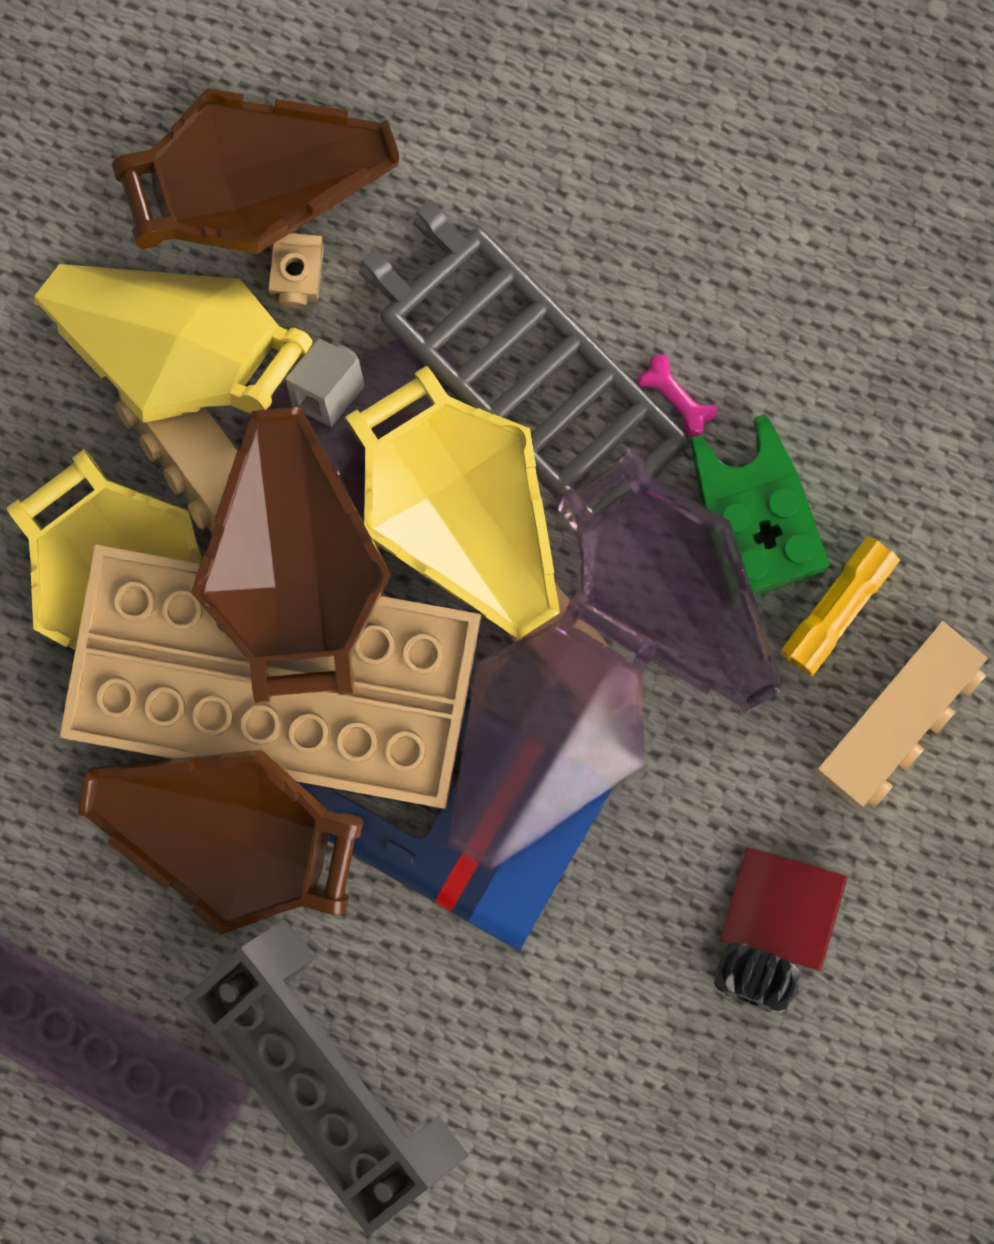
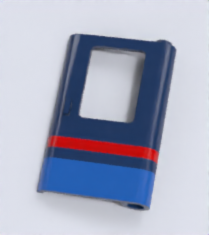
(497, 901)

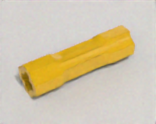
(839, 606)

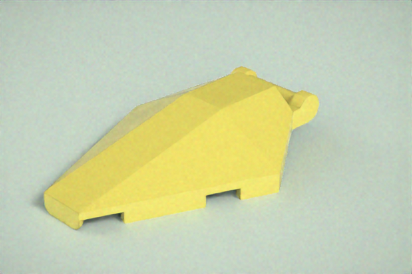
(171, 337)
(460, 503)
(105, 517)

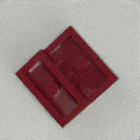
(784, 908)

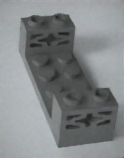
(314, 1086)

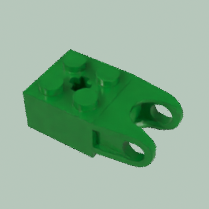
(767, 497)

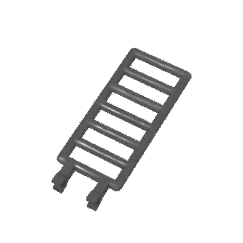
(458, 249)

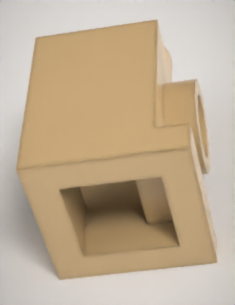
(305, 287)

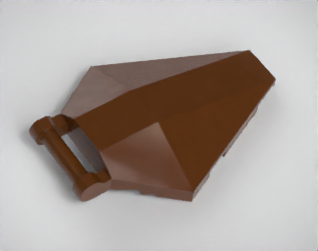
(251, 170)
(289, 559)
(224, 834)

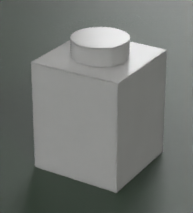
(325, 381)

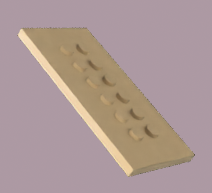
(172, 685)

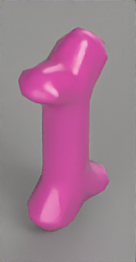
(661, 379)

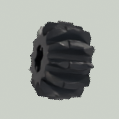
(757, 977)

